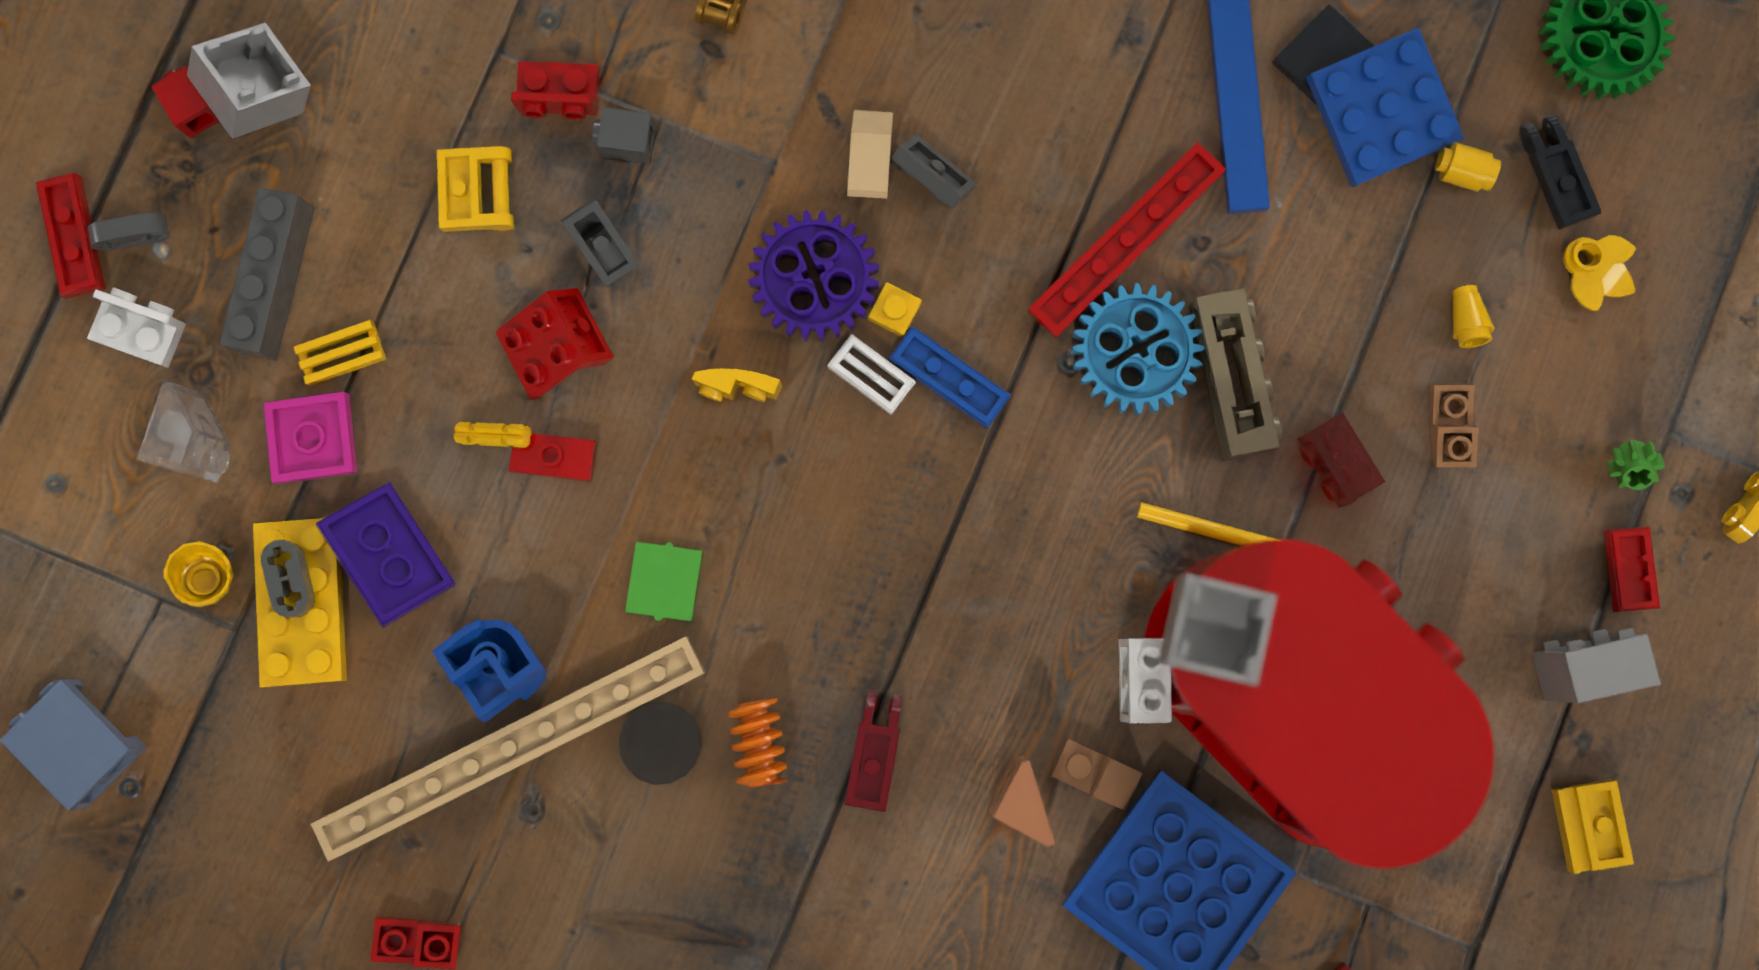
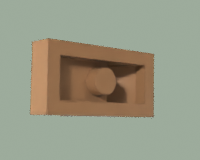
(1096, 774)

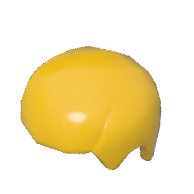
(198, 574)

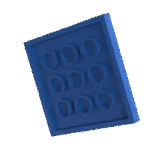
(1178, 883)

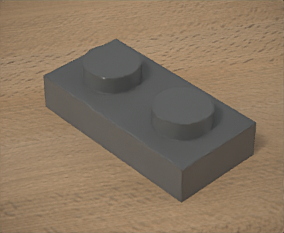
(934, 171)

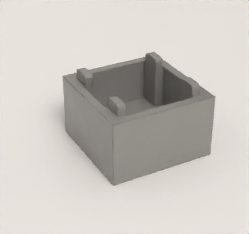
(248, 80)
(1217, 629)
(1596, 666)

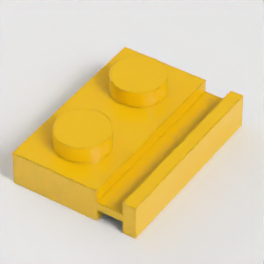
(1592, 826)

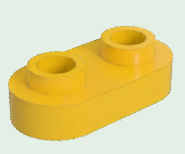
(1742, 518)

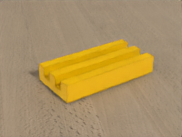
(307, 363)

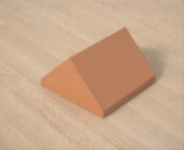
(1020, 803)

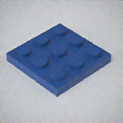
(1384, 107)

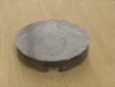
(660, 743)

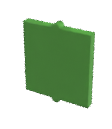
(664, 581)

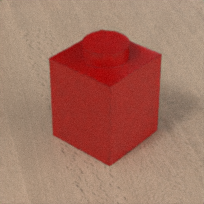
(184, 103)

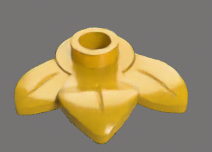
(1604, 269)

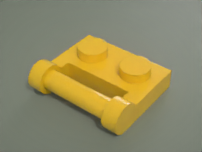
(462, 189)

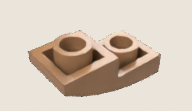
(1451, 426)

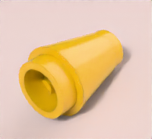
(1470, 318)

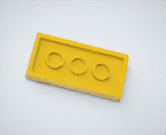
(306, 646)

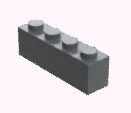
(267, 274)

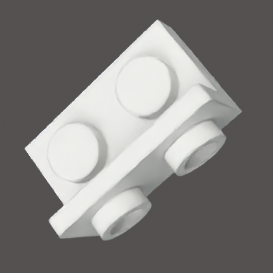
(136, 329)
(1143, 682)

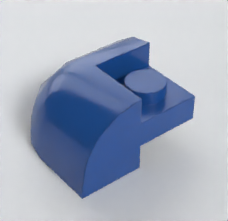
(491, 665)

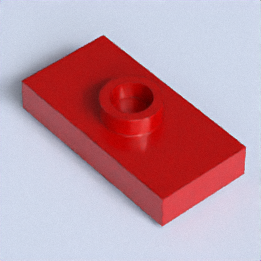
(555, 457)
(1631, 569)

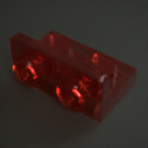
(1340, 461)

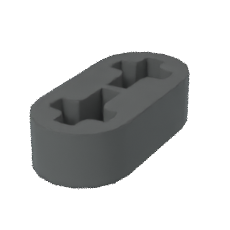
(128, 231)
(278, 581)

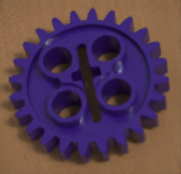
(780, 288)

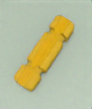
(492, 434)

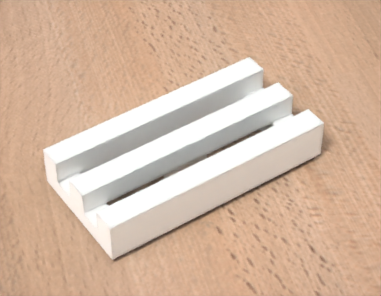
(843, 354)

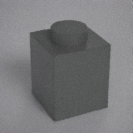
(625, 135)

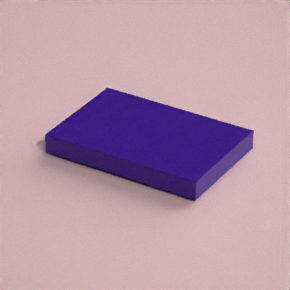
(385, 554)

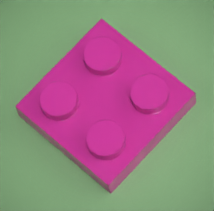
(310, 438)

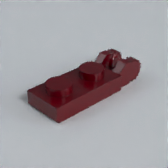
(874, 757)

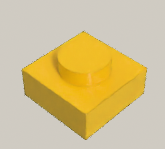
(895, 309)

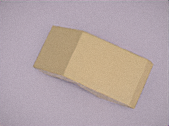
(870, 154)

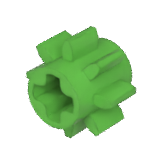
(1635, 465)

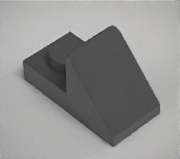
(599, 242)

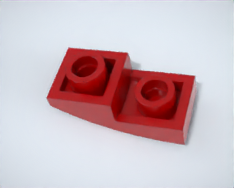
(415, 942)

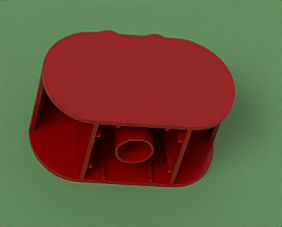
(1355, 717)

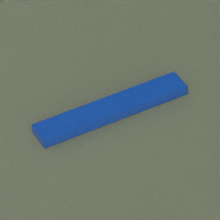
(1238, 106)

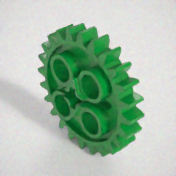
(1604, 38)

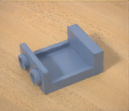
(70, 745)

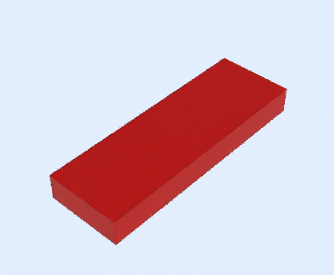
(66, 226)

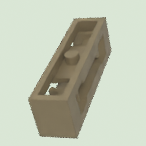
(1248, 353)

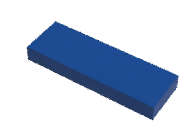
(949, 377)

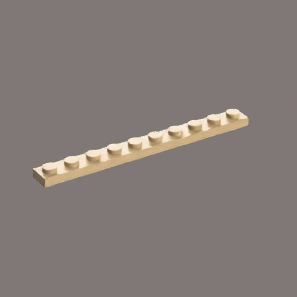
(507, 748)

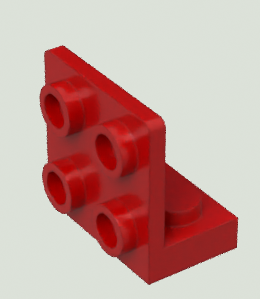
(553, 341)

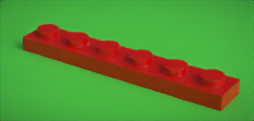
(1126, 240)

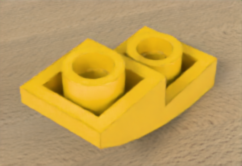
(725, 383)

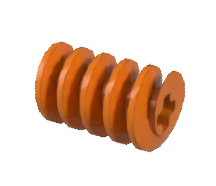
(757, 743)

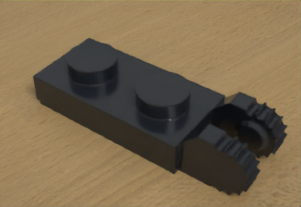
(1560, 173)

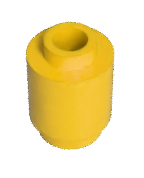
(1467, 167)

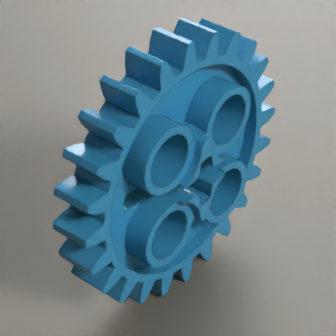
(1117, 319)

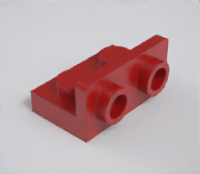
(556, 89)

